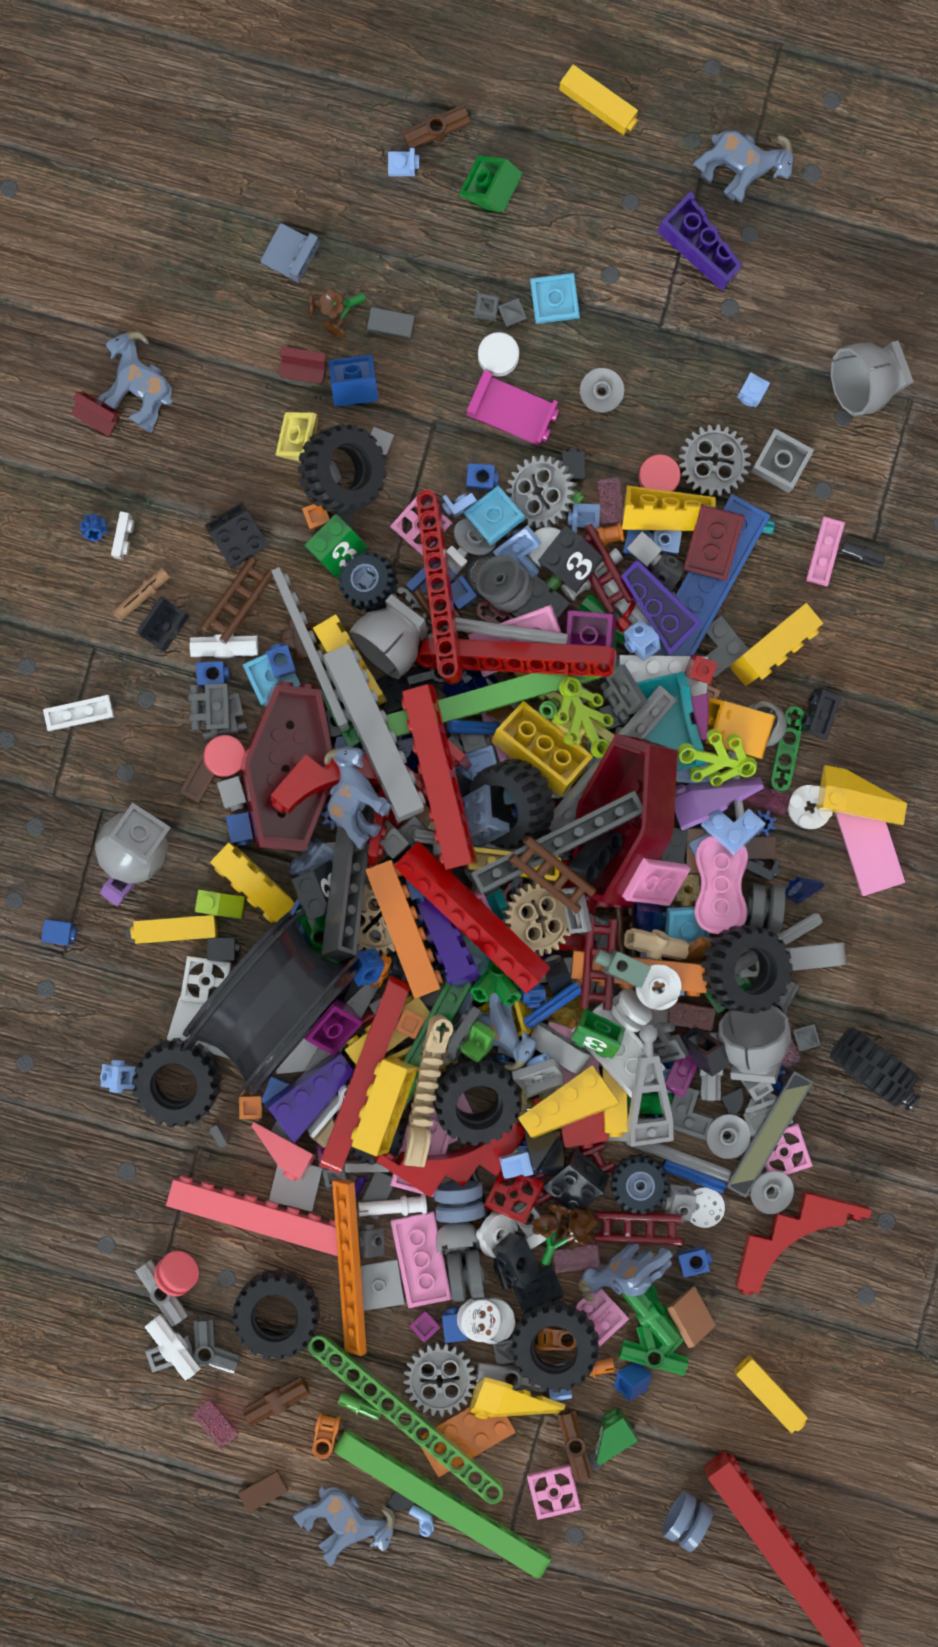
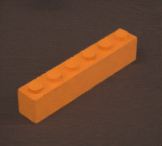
(403, 929)
(689, 973)

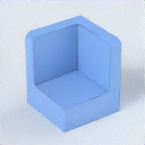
(516, 1164)

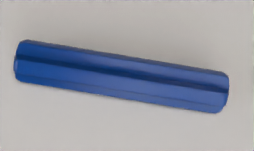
(472, 727)
(552, 1005)
(694, 1176)

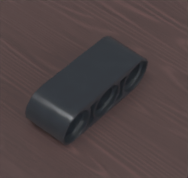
(596, 855)

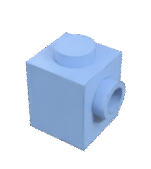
(753, 390)
(667, 540)

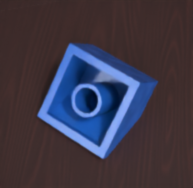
(353, 380)

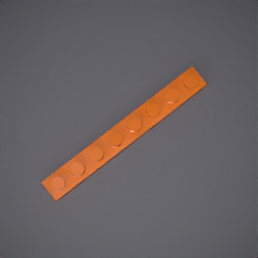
(349, 1266)

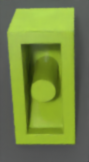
(219, 904)

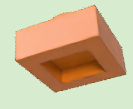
(315, 516)
(409, 1024)
(250, 1107)

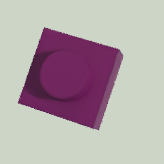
(424, 1325)

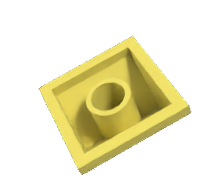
(295, 431)

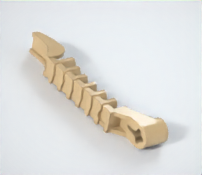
(418, 1130)

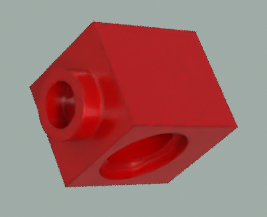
(700, 669)

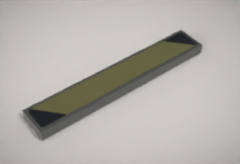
(769, 1133)

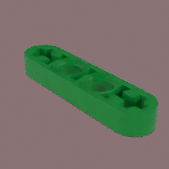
(791, 750)

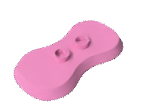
(721, 896)

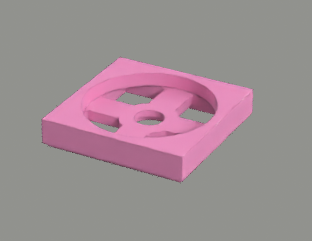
(415, 531)
(805, 1161)
(542, 1512)

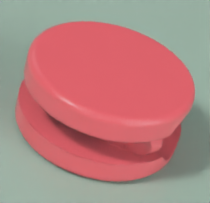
(659, 473)
(223, 755)
(176, 1273)

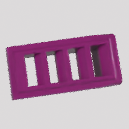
(700, 715)

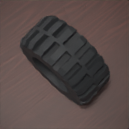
(367, 464)
(531, 796)
(772, 975)
(873, 1066)
(156, 1102)
(483, 1125)
(276, 1344)
(549, 1375)

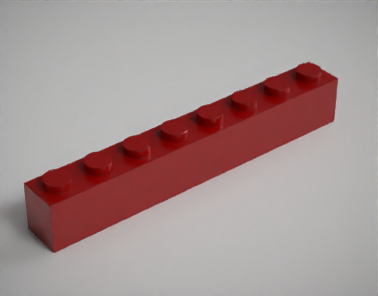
(439, 777)
(472, 917)

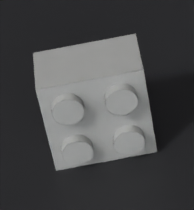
(782, 460)

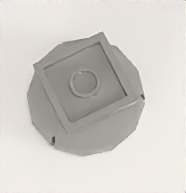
(868, 376)
(390, 637)
(132, 845)
(755, 1043)

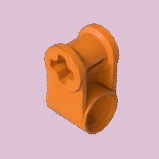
(553, 1339)
(326, 1431)

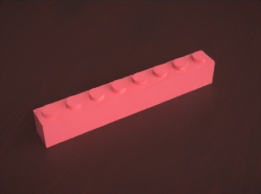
(253, 1214)

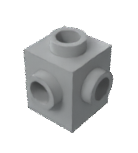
(680, 1201)

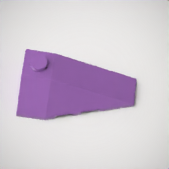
(698, 800)

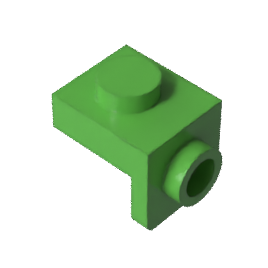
(479, 1042)

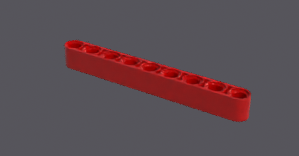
(443, 595)
(526, 657)
(371, 1054)

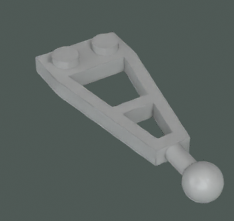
(650, 1130)

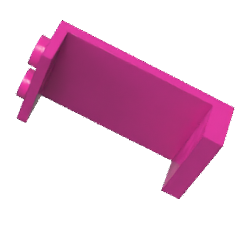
(512, 410)

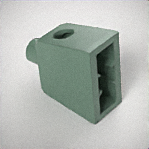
(629, 971)

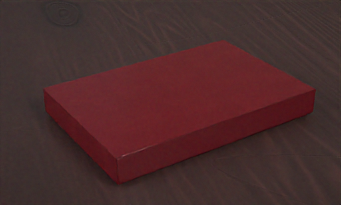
(713, 542)

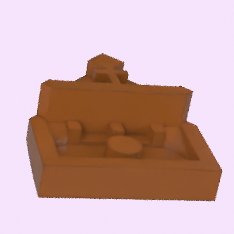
(697, 950)

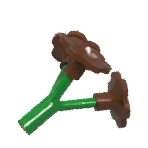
(333, 304)
(548, 1226)

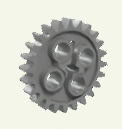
(557, 481)
(713, 481)
(441, 1399)

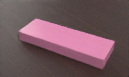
(825, 551)

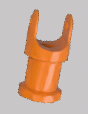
(610, 534)

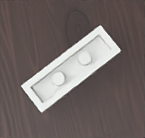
(78, 713)

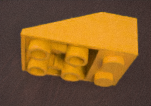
(748, 723)

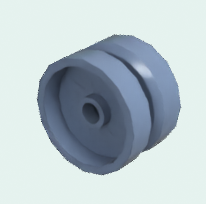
(459, 1202)
(687, 1521)

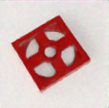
(505, 1210)

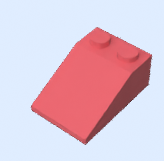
(287, 1155)

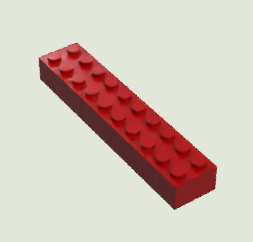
(779, 1550)

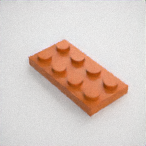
(470, 1434)

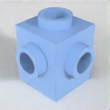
(641, 640)
(117, 1076)

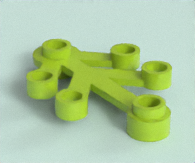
(582, 714)
(718, 761)

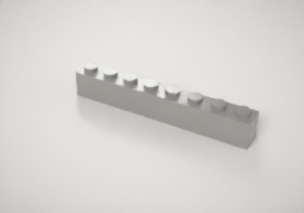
(373, 733)

